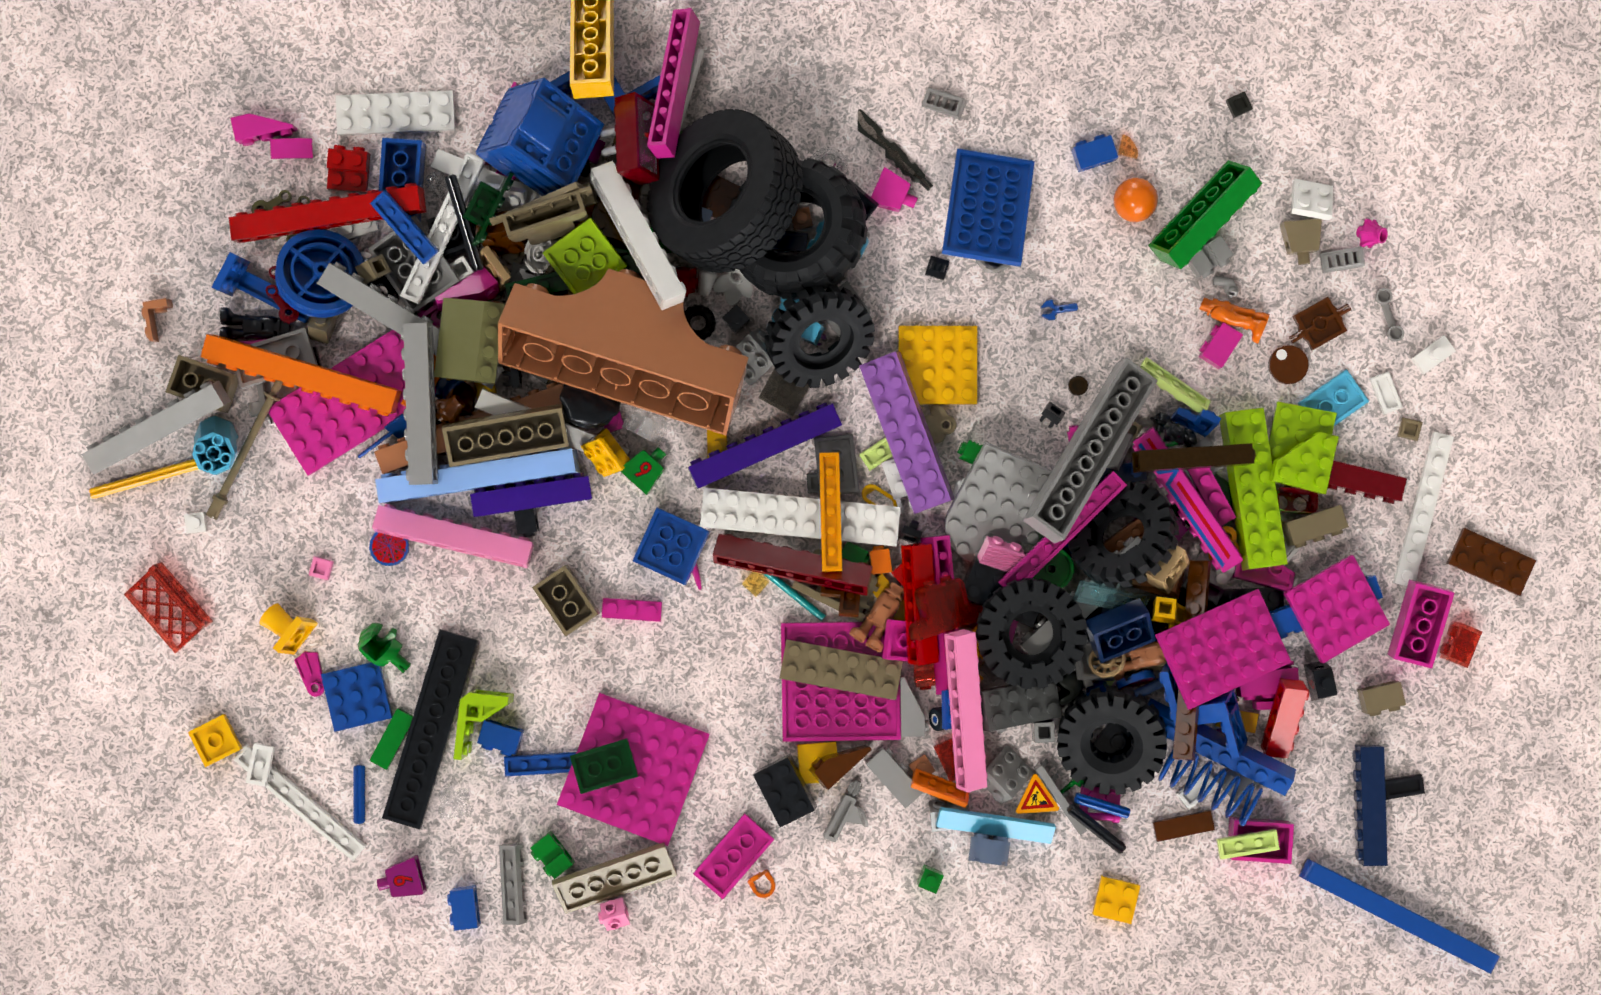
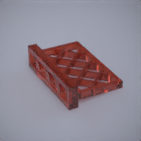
(176, 593)

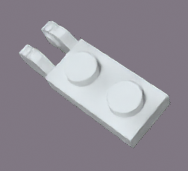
(895, 483)

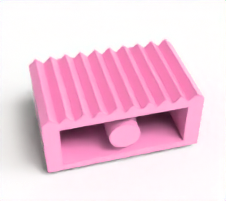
(1000, 554)

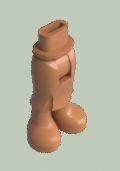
(883, 609)
(1141, 657)

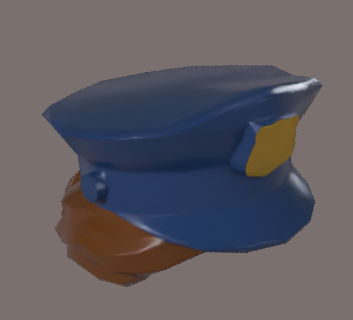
(465, 390)

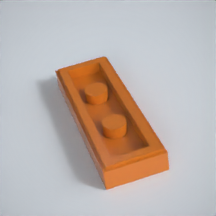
(939, 788)

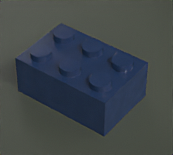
(1120, 630)

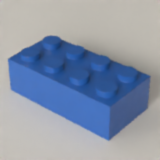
(402, 164)

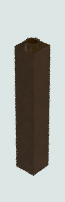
(1193, 458)

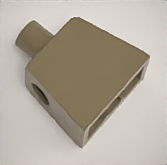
(1301, 238)

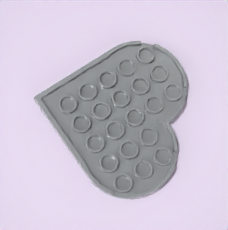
(994, 501)

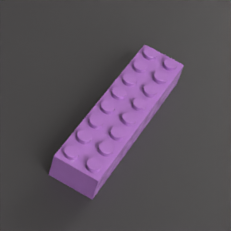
(907, 432)

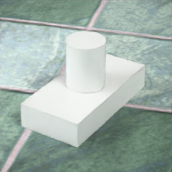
(1433, 354)

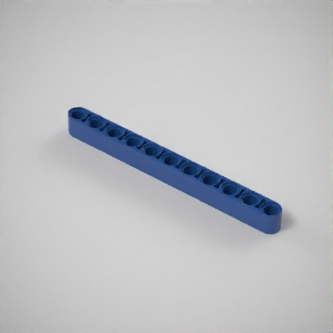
(1399, 916)

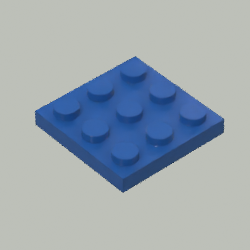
(671, 546)
(356, 696)

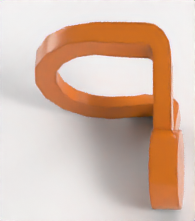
(757, 876)

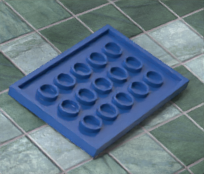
(988, 207)

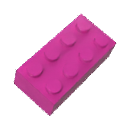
(1420, 623)

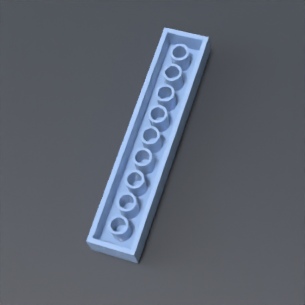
(481, 475)

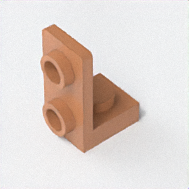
(147, 311)

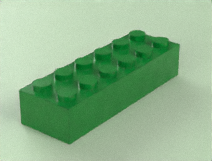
(1205, 214)

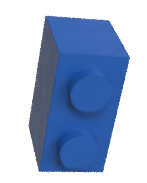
(1094, 153)
(500, 737)
(464, 908)

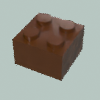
(499, 241)

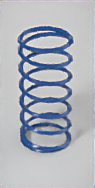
(1215, 803)

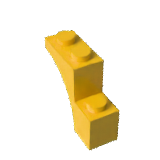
(1167, 611)

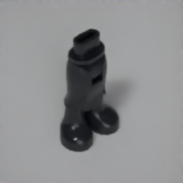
(253, 326)

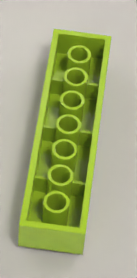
(1253, 493)

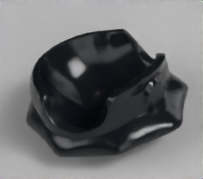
(587, 408)

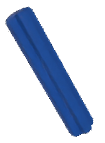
(359, 794)
(1102, 805)

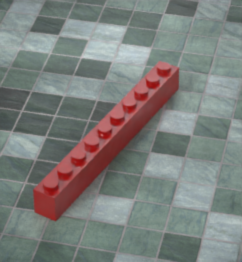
(320, 214)

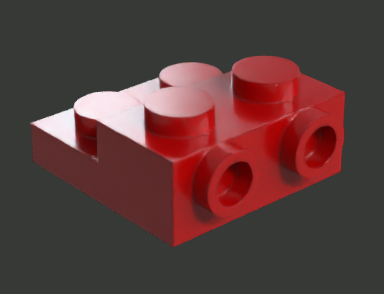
(348, 169)

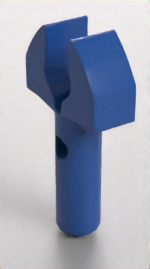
(1057, 309)

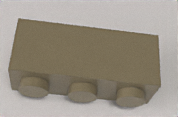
(1314, 526)

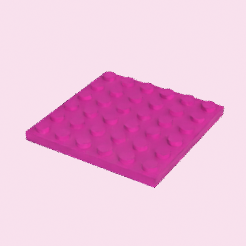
(831, 713)
(665, 761)

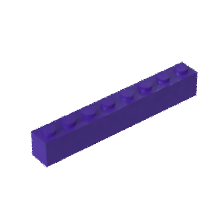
(764, 446)

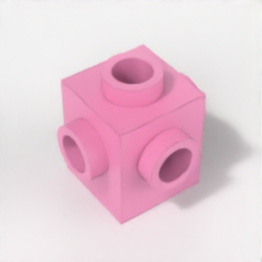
(614, 914)

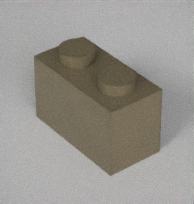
(1381, 697)

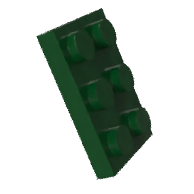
(604, 766)

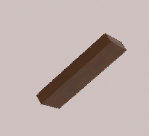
(1183, 825)

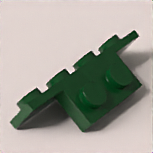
(484, 204)

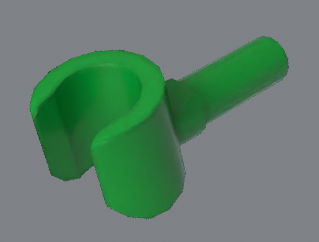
(1071, 784)

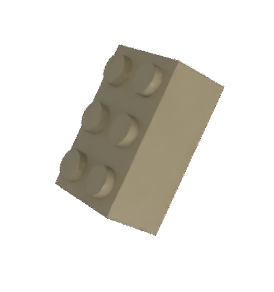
(190, 374)
(566, 600)

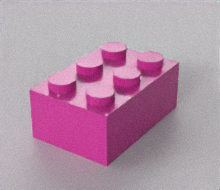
(1285, 837)

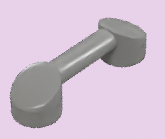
(1383, 297)

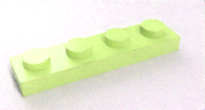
(1176, 387)

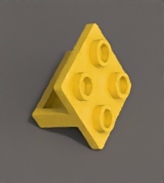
(605, 453)

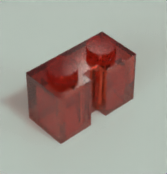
(1461, 644)

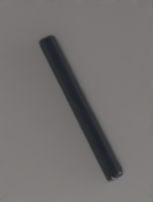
(464, 224)

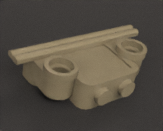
(546, 218)

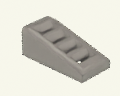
(946, 96)
(1360, 262)

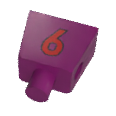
(404, 878)

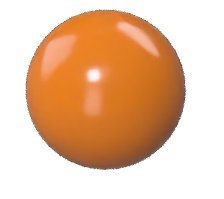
(1135, 199)

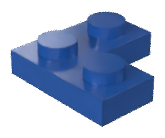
(1200, 424)

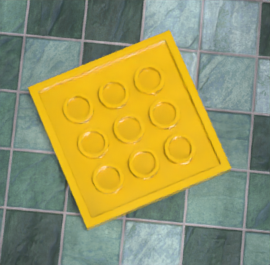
(941, 363)

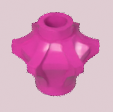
(1371, 233)

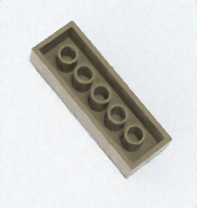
(505, 435)

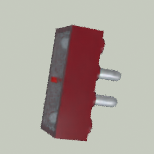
(632, 132)

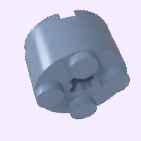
(988, 850)

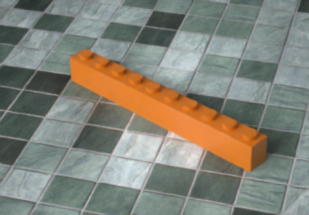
(300, 373)

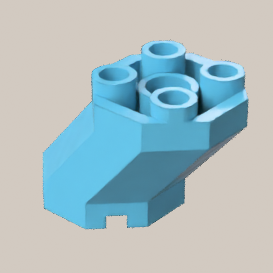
(215, 445)

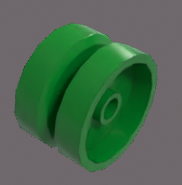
(1062, 570)

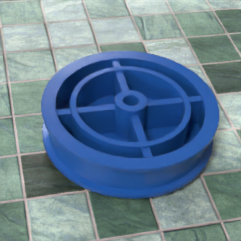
(302, 265)

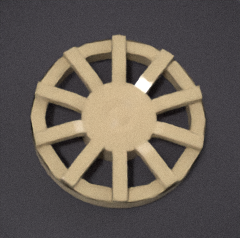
(1108, 664)

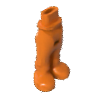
(1236, 316)

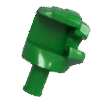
(382, 650)

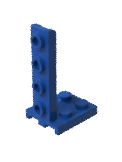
(234, 276)

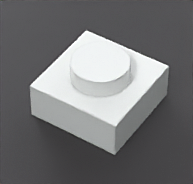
(195, 522)

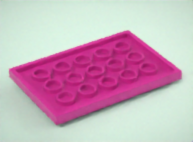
(1223, 649)

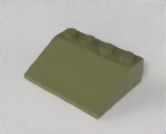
(468, 340)

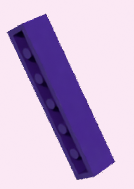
(530, 496)

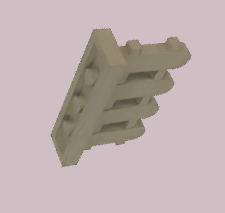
(834, 603)

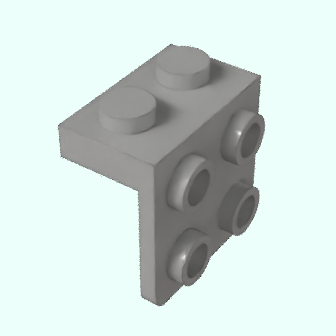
(758, 362)
(1006, 775)

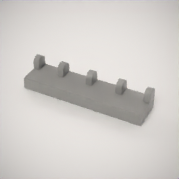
(1058, 796)
(512, 884)

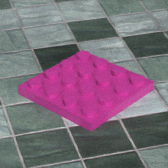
(1336, 609)

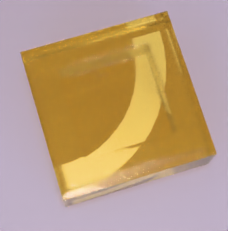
(755, 583)

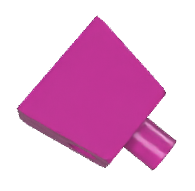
(892, 192)

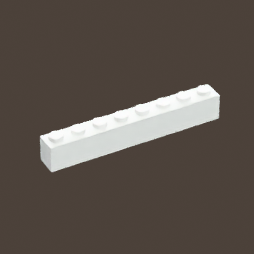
(637, 235)

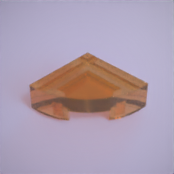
(1127, 147)

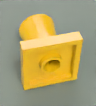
(291, 632)

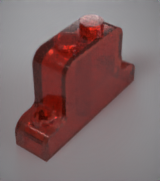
(942, 608)

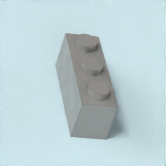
(893, 776)

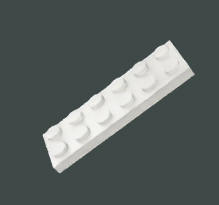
(395, 113)

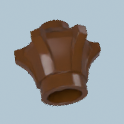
(449, 408)

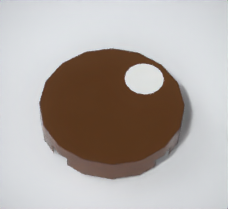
(1288, 364)

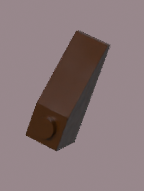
(833, 767)

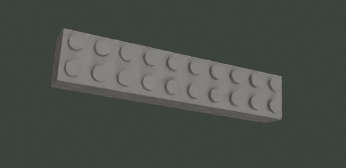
(1090, 450)

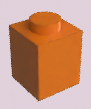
(880, 560)

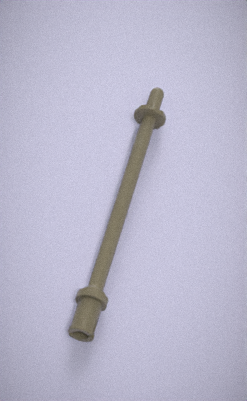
(220, 498)

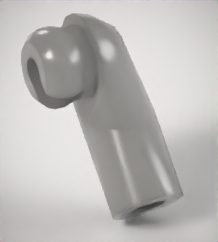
(1228, 285)

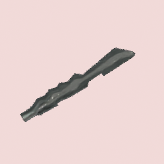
(892, 150)

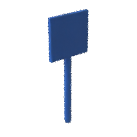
(395, 427)

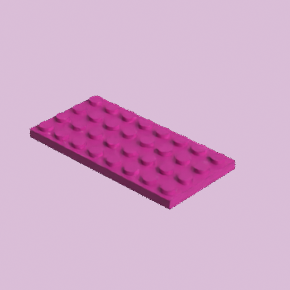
(325, 428)

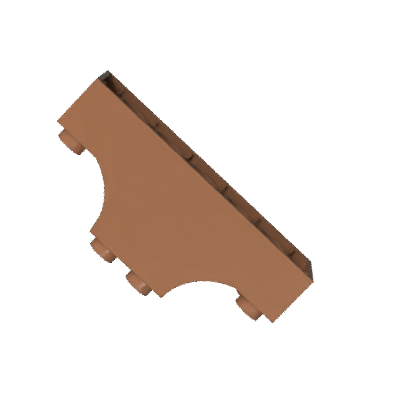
(623, 349)

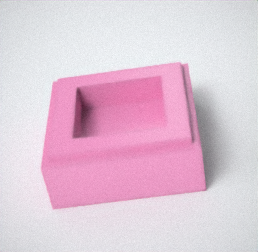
(321, 568)

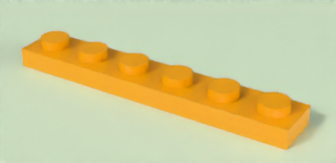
(830, 512)

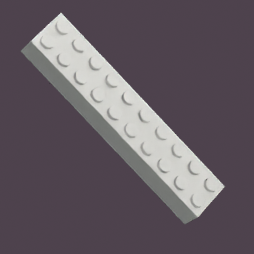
(796, 516)

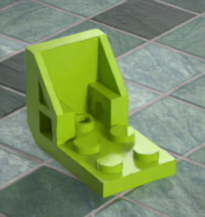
(487, 704)

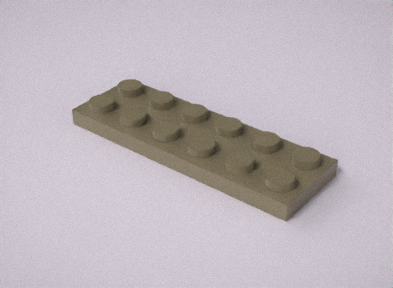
(840, 669)
(614, 878)

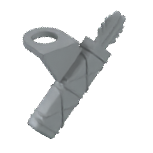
(846, 812)

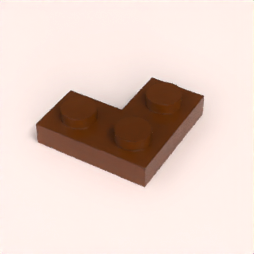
(849, 601)

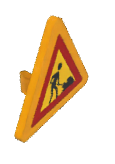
(1036, 798)

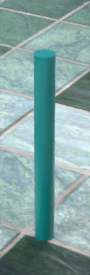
(796, 596)

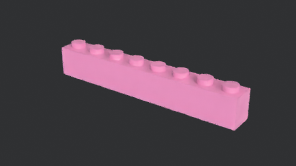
(453, 536)
(966, 710)

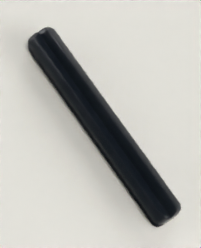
(1096, 828)

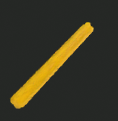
(142, 479)

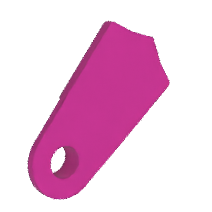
(310, 671)

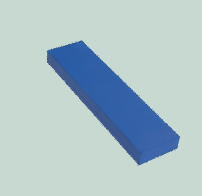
(404, 227)
(538, 764)

